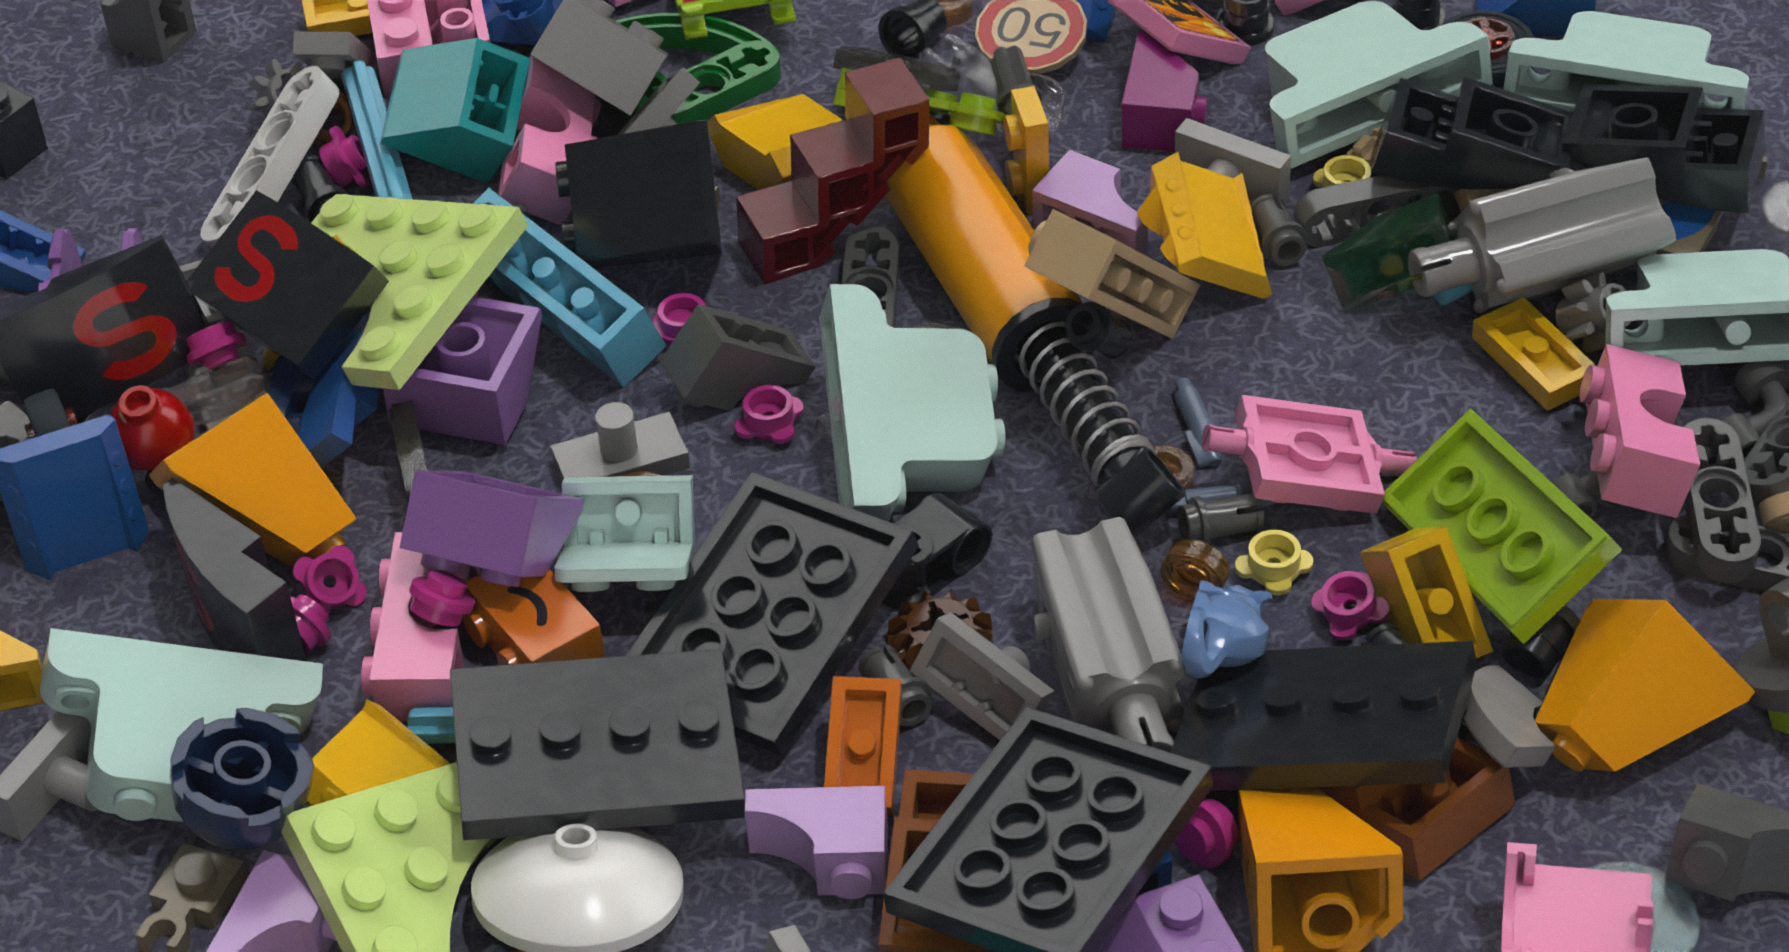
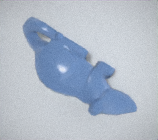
(1224, 628)

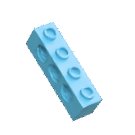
(576, 301)

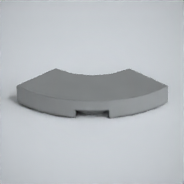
(1503, 719)

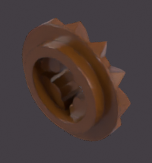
(913, 622)

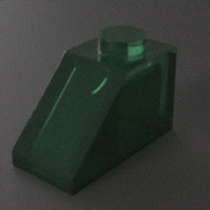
(1375, 258)

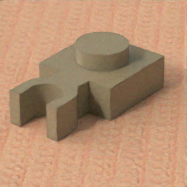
(190, 891)

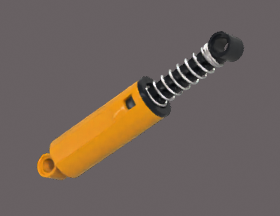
(978, 253)

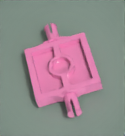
(1308, 454)

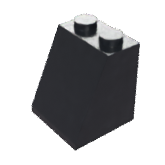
(641, 196)

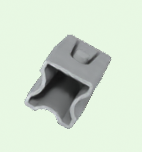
(1548, 235)
(1107, 633)

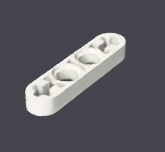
(275, 148)

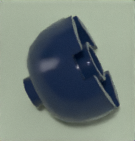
(240, 778)

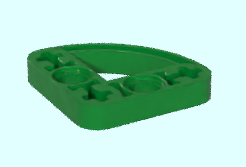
(742, 69)

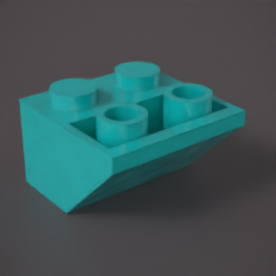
(457, 105)

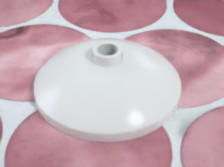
(577, 890)

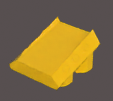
(757, 138)
(1205, 225)
(368, 754)

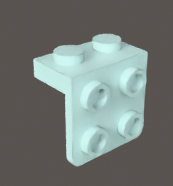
(629, 532)

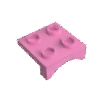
(1572, 907)

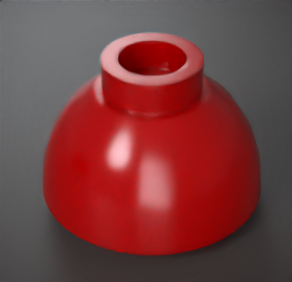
(152, 425)

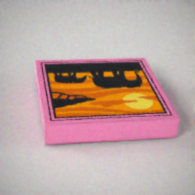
(1185, 29)

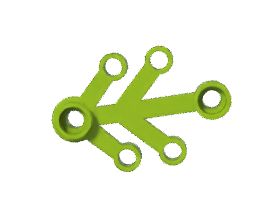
(972, 113)

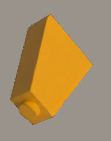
(265, 480)
(1634, 685)
(1315, 873)

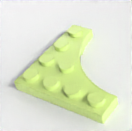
(434, 266)
(387, 862)

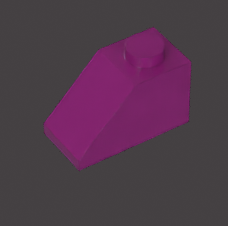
(1159, 96)

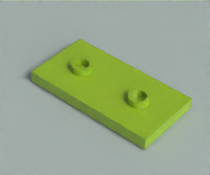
(1510, 526)

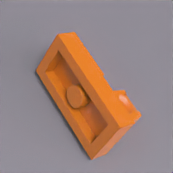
(864, 734)

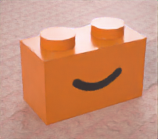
(532, 621)

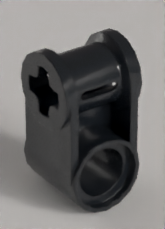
(949, 546)

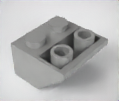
(601, 52)

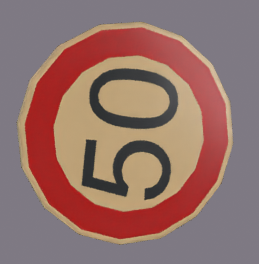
(1044, 30)

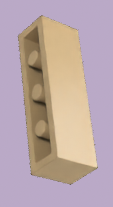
(1110, 273)

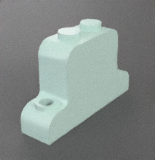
(1620, 52)
(1342, 71)
(1706, 307)
(904, 405)
(148, 695)

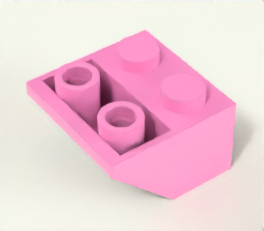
(420, 23)

